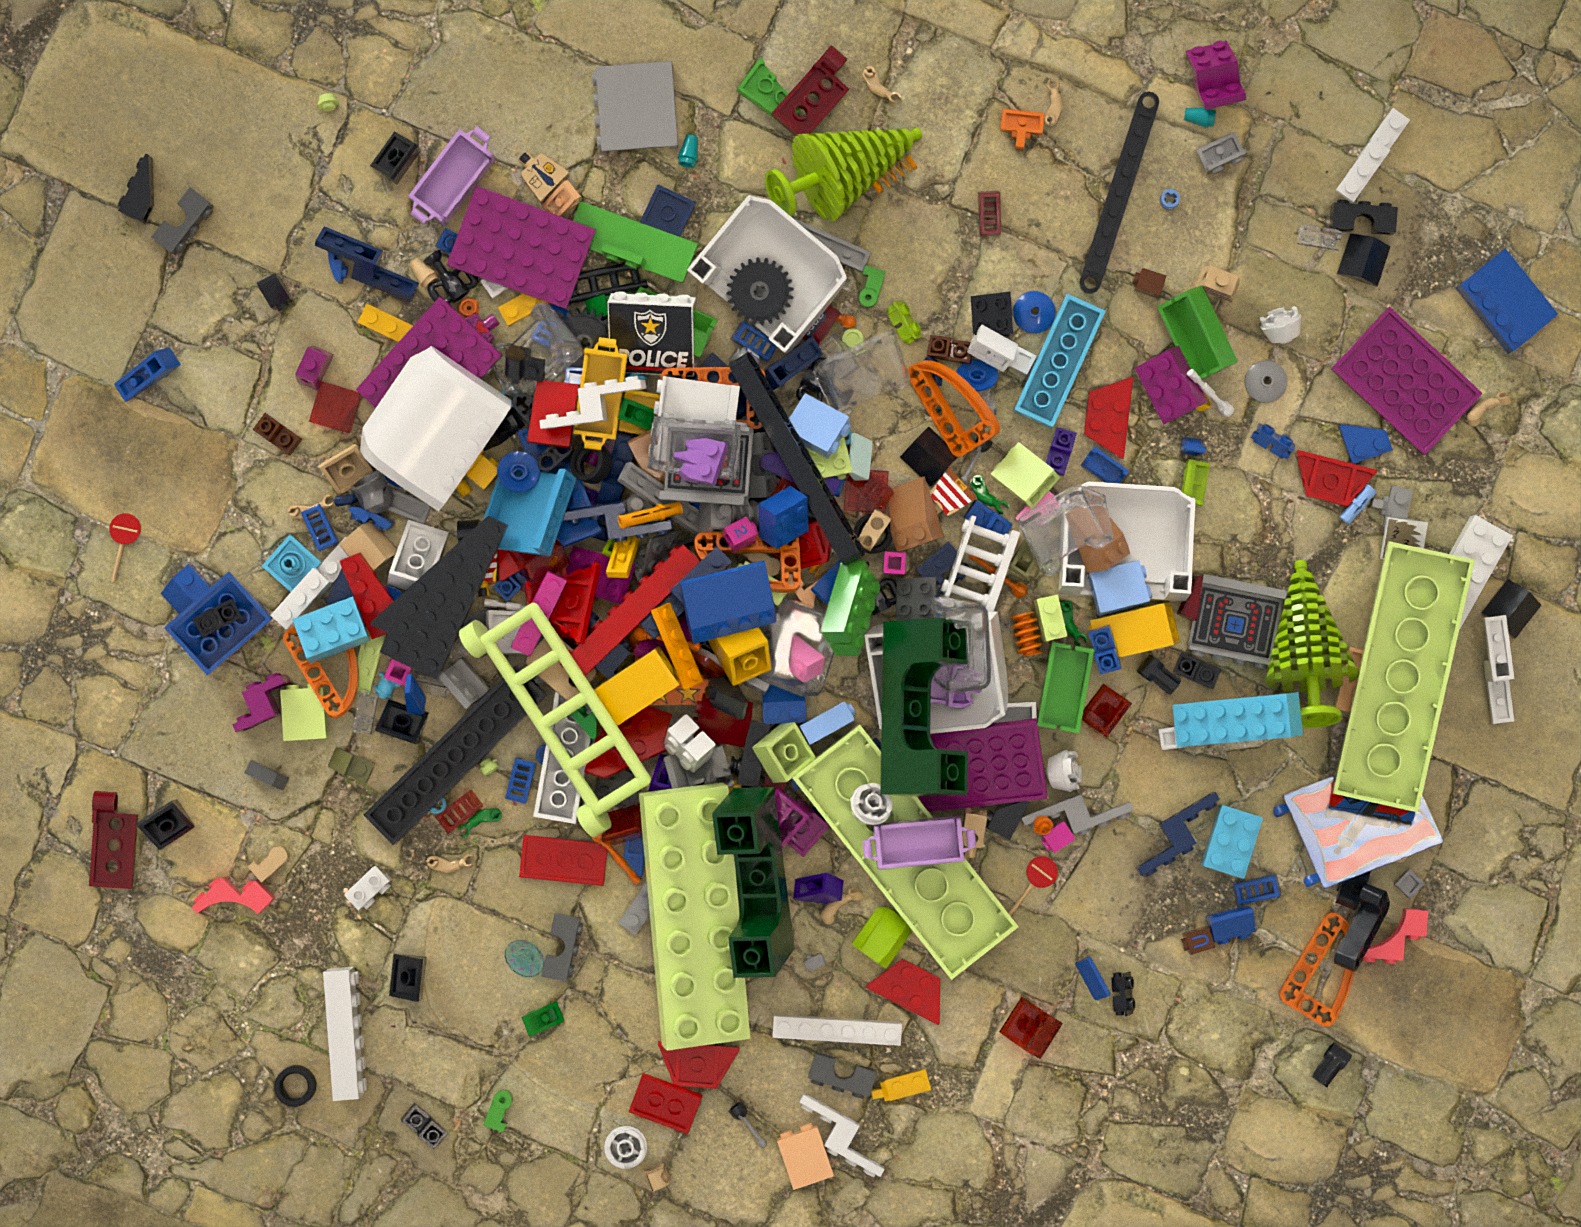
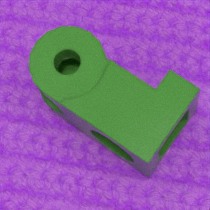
(869, 296)
(497, 1110)

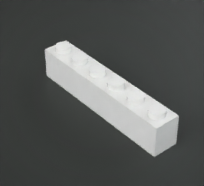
(837, 1029)

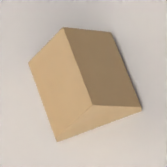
(346, 469)
(371, 543)

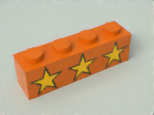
(679, 696)

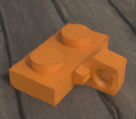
(1021, 125)

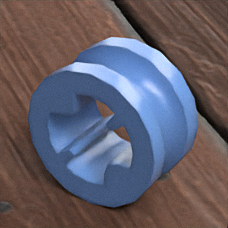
(1169, 205)

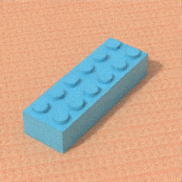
(1059, 361)
(1237, 719)

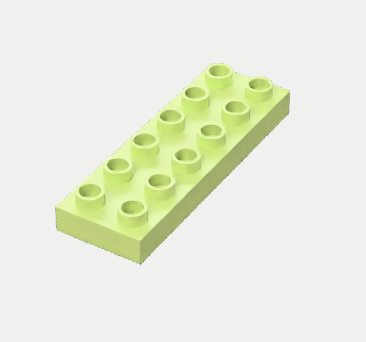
(1403, 676)
(940, 902)
(691, 918)

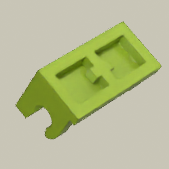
(1195, 480)

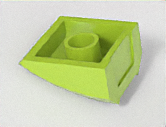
(882, 936)

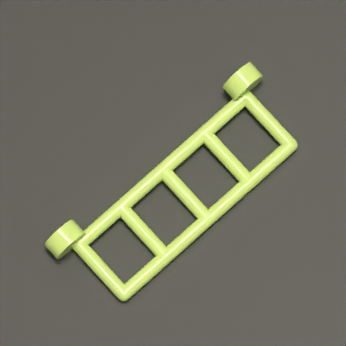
(593, 813)

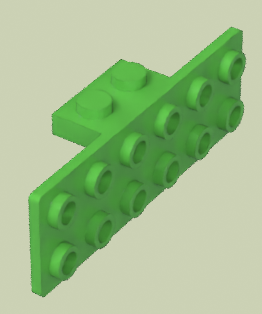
(637, 243)

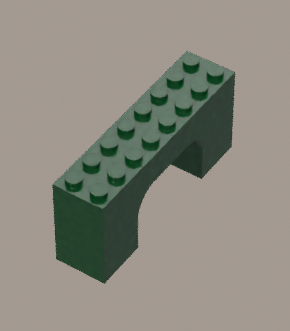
(910, 659)
(749, 829)

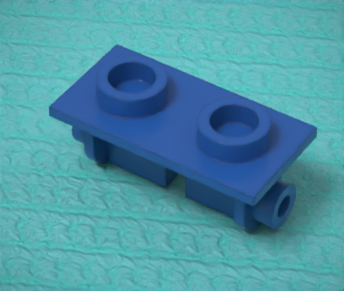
(1267, 435)

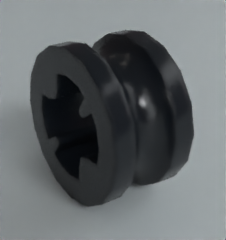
(735, 765)

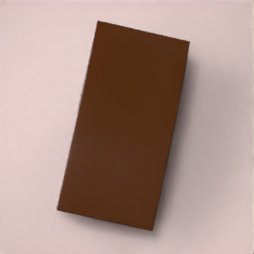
(949, 350)
(277, 434)

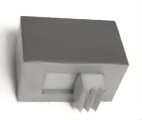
(814, 962)

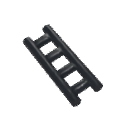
(612, 271)

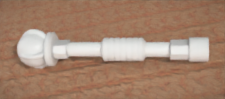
(1223, 406)
(509, 605)

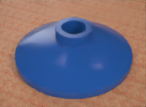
(1034, 323)
(979, 374)
(522, 463)

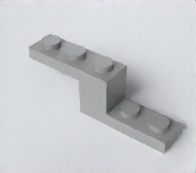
(1078, 815)
(637, 912)

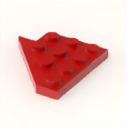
(645, 735)

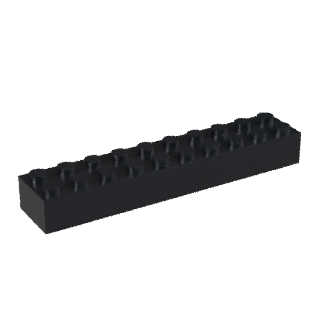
(450, 760)

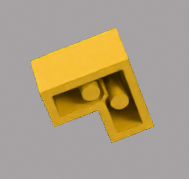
(483, 471)

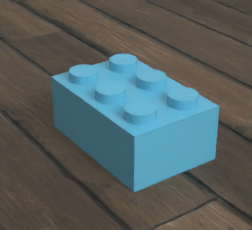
(331, 630)
(1231, 841)

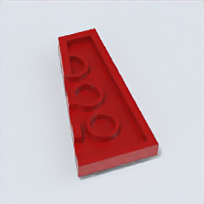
(367, 590)

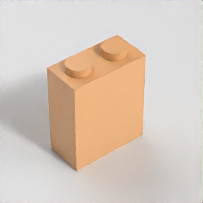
(805, 1156)

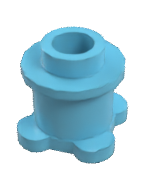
(385, 687)

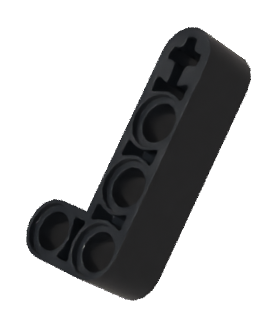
(552, 452)
(1363, 928)

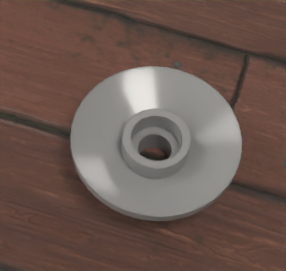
(1258, 389)

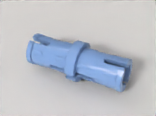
(1358, 504)

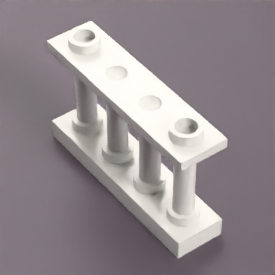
(1001, 560)

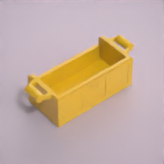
(597, 368)

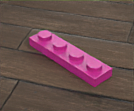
(546, 598)

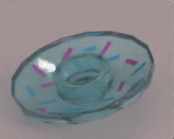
(524, 958)

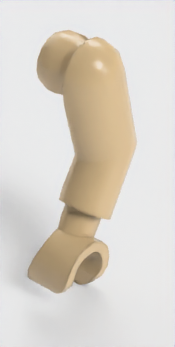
(875, 86)
(1056, 106)
(1480, 407)
(295, 510)
(446, 866)
(831, 908)

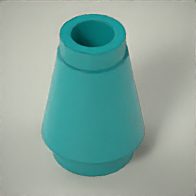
(1200, 116)
(689, 152)

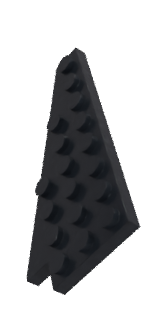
(432, 610)

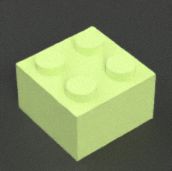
(783, 752)

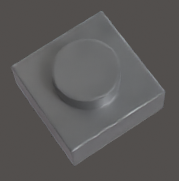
(1409, 883)

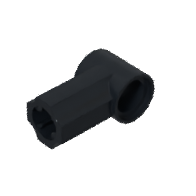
(1155, 672)
(1334, 1060)

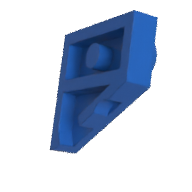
(1364, 442)

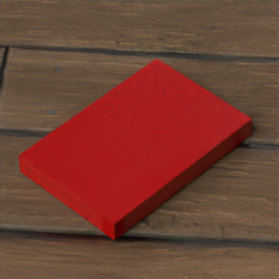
(549, 399)
(665, 1103)

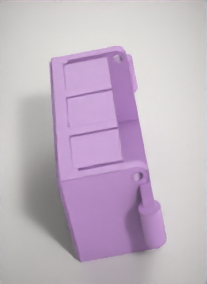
(452, 177)
(918, 842)

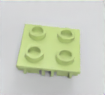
(836, 465)

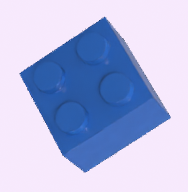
(783, 517)

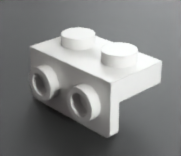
(368, 887)

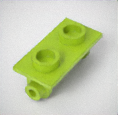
(901, 314)

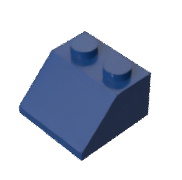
(185, 588)
(783, 706)
(1231, 924)

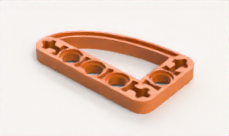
(723, 372)
(970, 394)
(757, 547)
(322, 679)
(1309, 969)

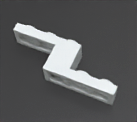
(1372, 155)
(592, 403)
(310, 588)
(1498, 669)
(841, 1135)

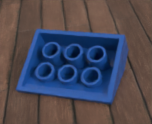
(1506, 301)
(728, 602)
(219, 645)

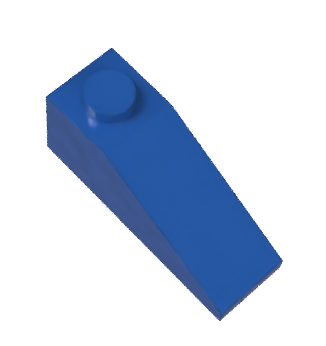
(147, 373)

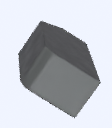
(266, 775)

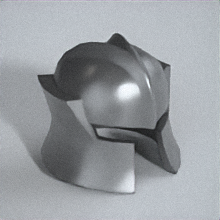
(373, 493)

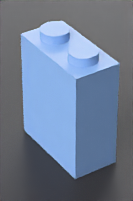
(819, 425)
(1120, 588)
(828, 722)

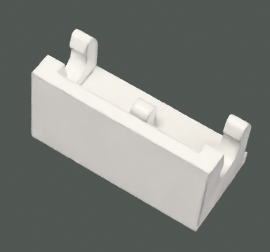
(992, 348)

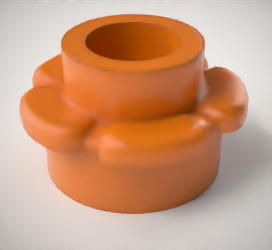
(468, 302)
(1043, 825)

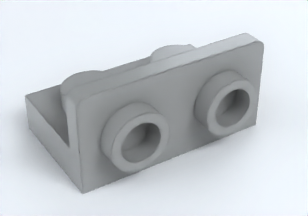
(464, 683)

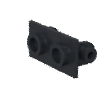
(1124, 984)

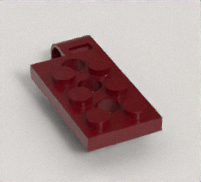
(811, 83)
(103, 811)

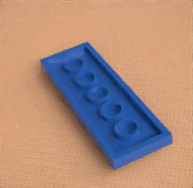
(568, 533)

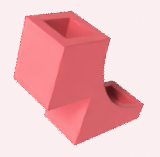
(254, 896)
(1413, 924)

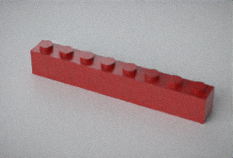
(634, 609)

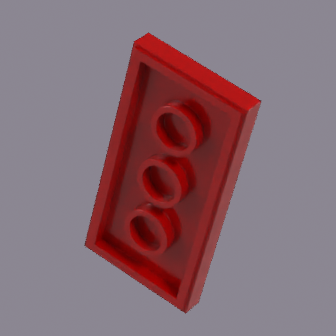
(563, 860)

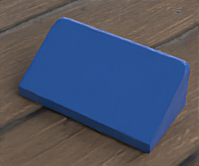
(1092, 978)

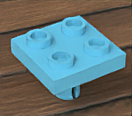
(291, 563)

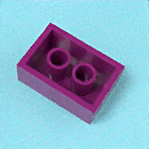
(1169, 385)

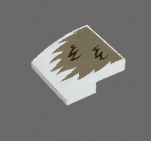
(1404, 532)

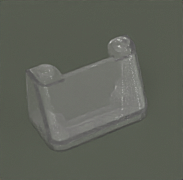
(548, 340)
(862, 372)
(671, 434)
(1064, 525)
(975, 620)
(806, 623)

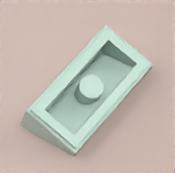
(860, 457)

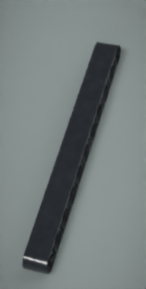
(796, 458)

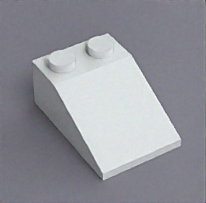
(416, 554)

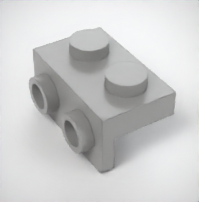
(1221, 152)

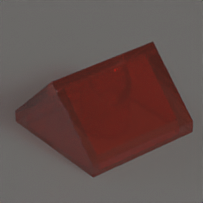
(1105, 710)
(624, 825)

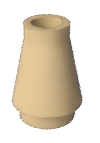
(423, 273)

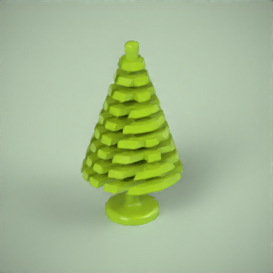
(837, 168)
(1309, 649)

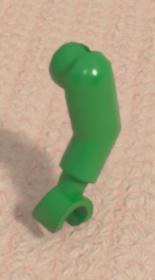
(983, 495)
(1071, 628)
(483, 815)

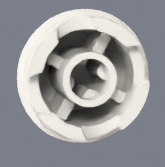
(1281, 325)
(1064, 771)
(869, 806)
(625, 1147)

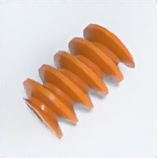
(1026, 634)

